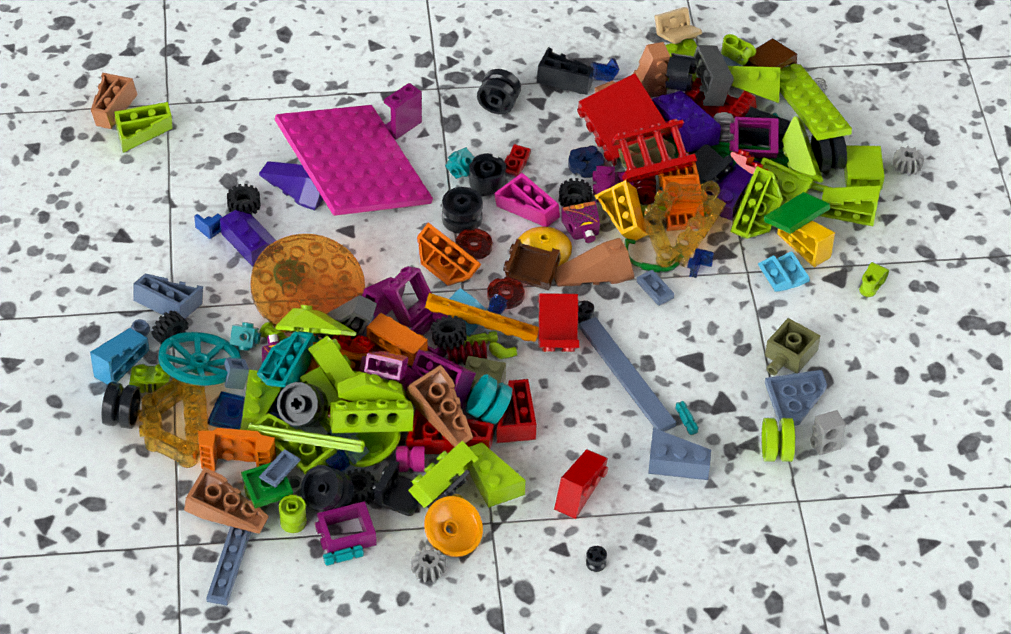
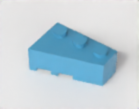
(118, 355)

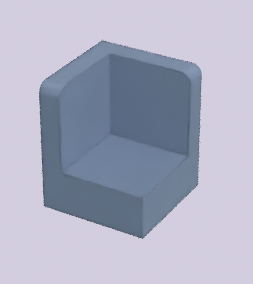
(237, 373)

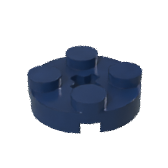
(581, 154)

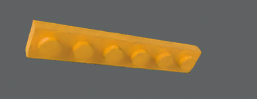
(482, 317)

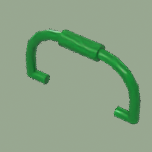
(647, 266)

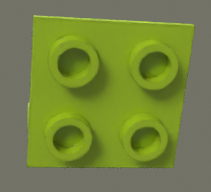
(144, 374)

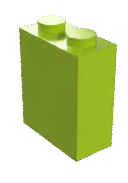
(864, 166)

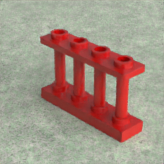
(650, 169)

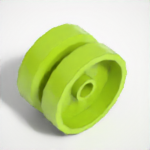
(778, 439)

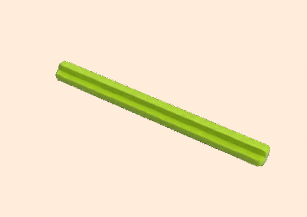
(309, 438)

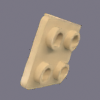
(676, 26)

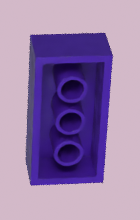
(698, 126)

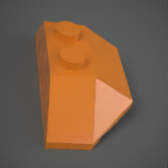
(445, 257)

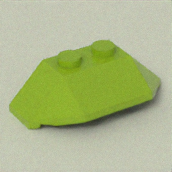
(799, 151)
(758, 200)
(370, 388)

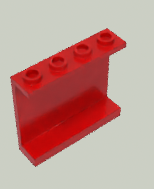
(617, 110)

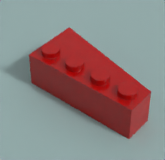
(435, 443)

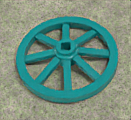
(197, 362)

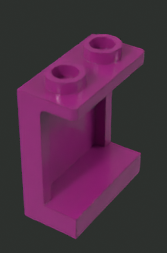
(405, 110)

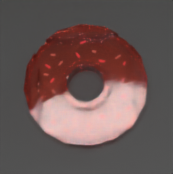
(479, 236)
(509, 284)

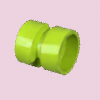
(292, 514)

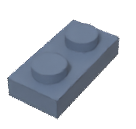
(655, 287)

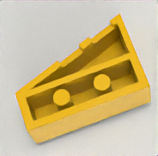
(624, 209)
(811, 242)

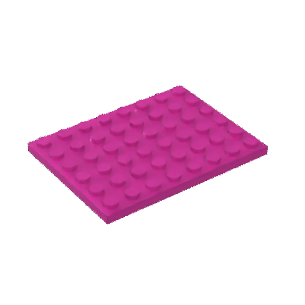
(353, 159)

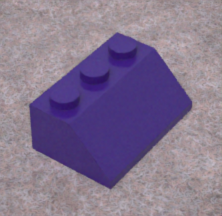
(245, 235)

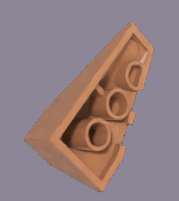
(600, 264)

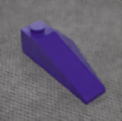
(293, 182)
(732, 190)

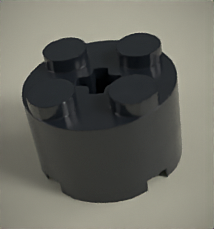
(680, 72)
(487, 174)

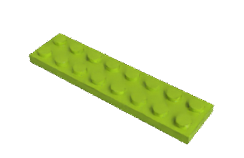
(812, 104)

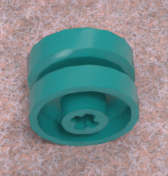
(489, 399)

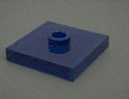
(227, 411)

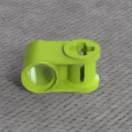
(736, 49)
(873, 279)

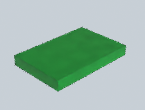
(796, 212)

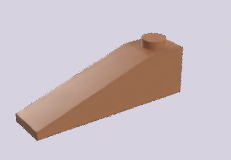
(439, 404)
(221, 503)

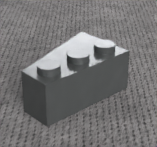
(713, 74)
(353, 314)

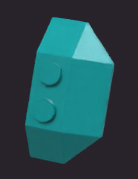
(287, 360)

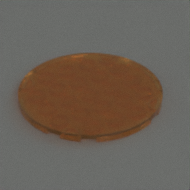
(304, 272)

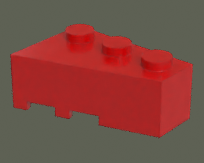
(519, 418)
(580, 482)

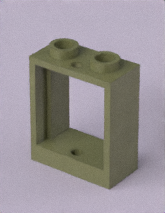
(652, 149)

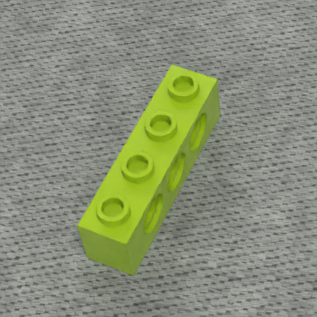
(379, 423)

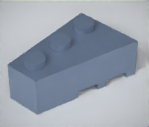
(165, 296)
(678, 457)

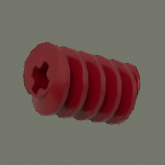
(646, 190)
(462, 353)

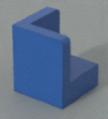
(209, 226)

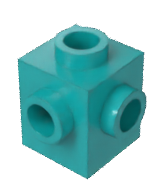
(459, 162)
(238, 336)

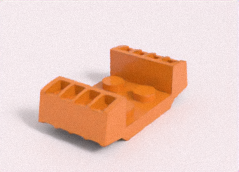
(680, 212)
(235, 445)

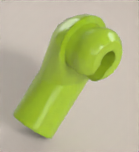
(502, 352)

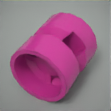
(410, 458)

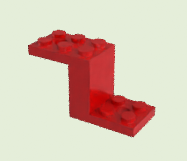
(558, 322)

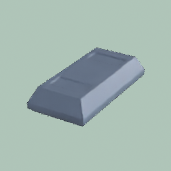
(279, 468)

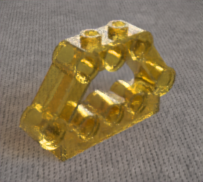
(685, 194)
(195, 420)

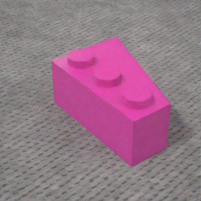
(528, 201)

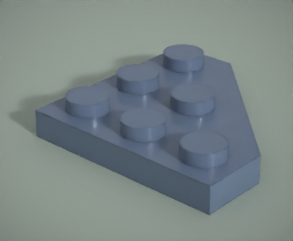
(795, 394)

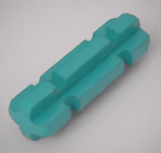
(687, 418)
(343, 555)

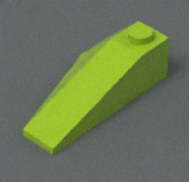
(312, 322)

